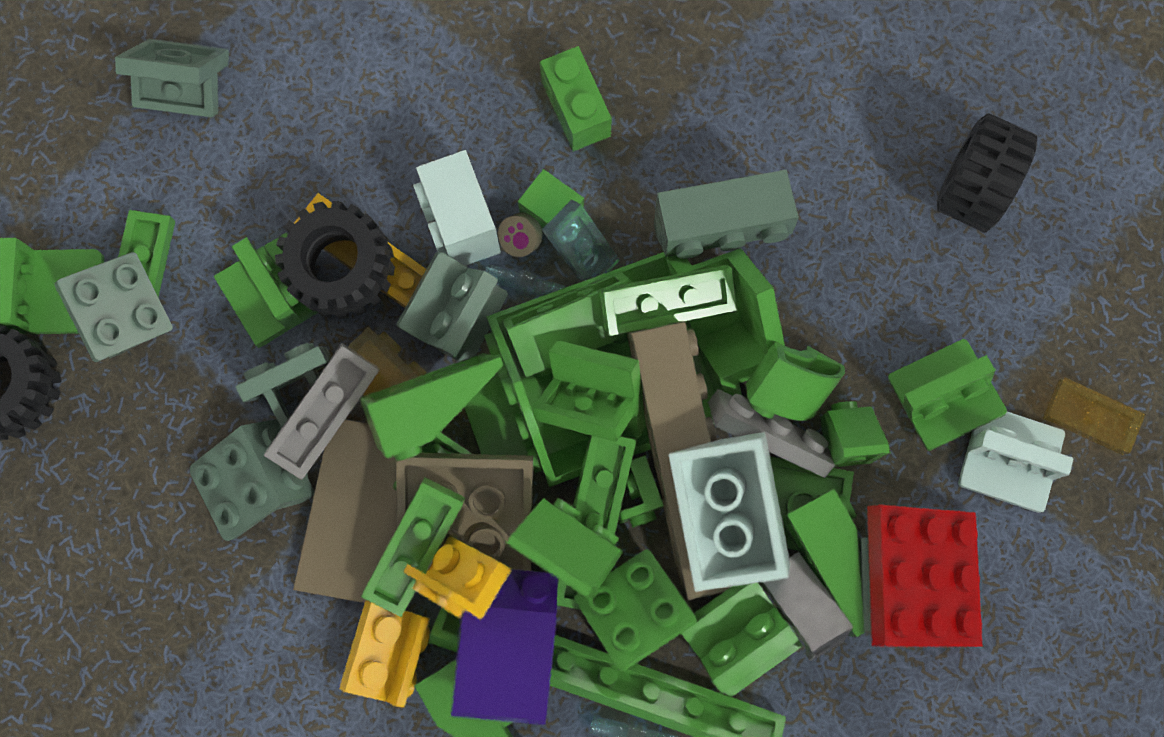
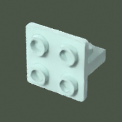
(1015, 461)

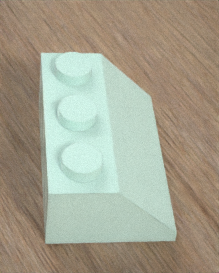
(730, 512)

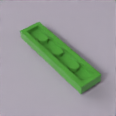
(600, 492)

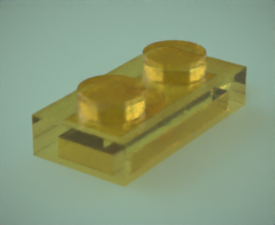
(1094, 416)

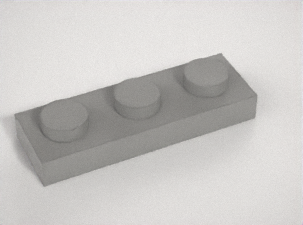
(321, 411)
(785, 440)

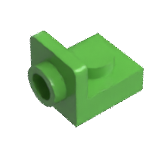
(642, 486)

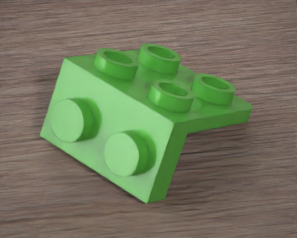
(28, 289)

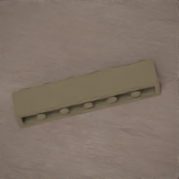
(673, 421)

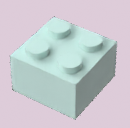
(456, 203)

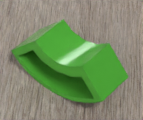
(792, 382)

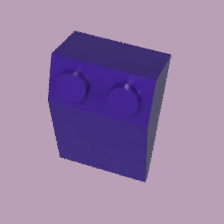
(508, 652)

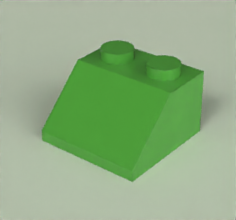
(566, 546)

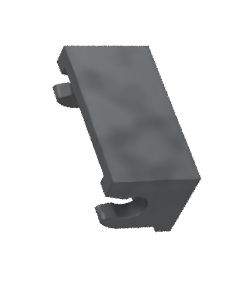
(809, 608)

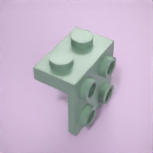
(242, 483)

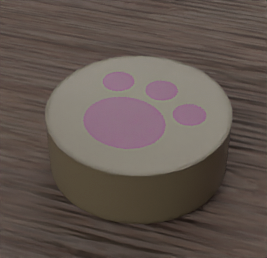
(520, 234)

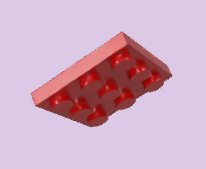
(923, 577)

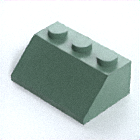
(725, 214)

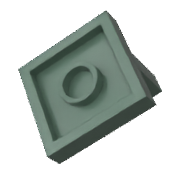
(174, 76)

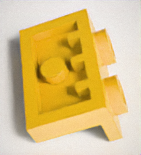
(460, 579)
(385, 655)

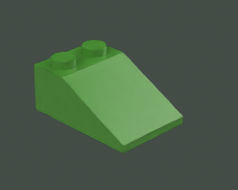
(420, 407)

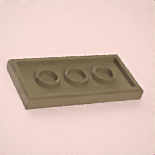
(349, 516)

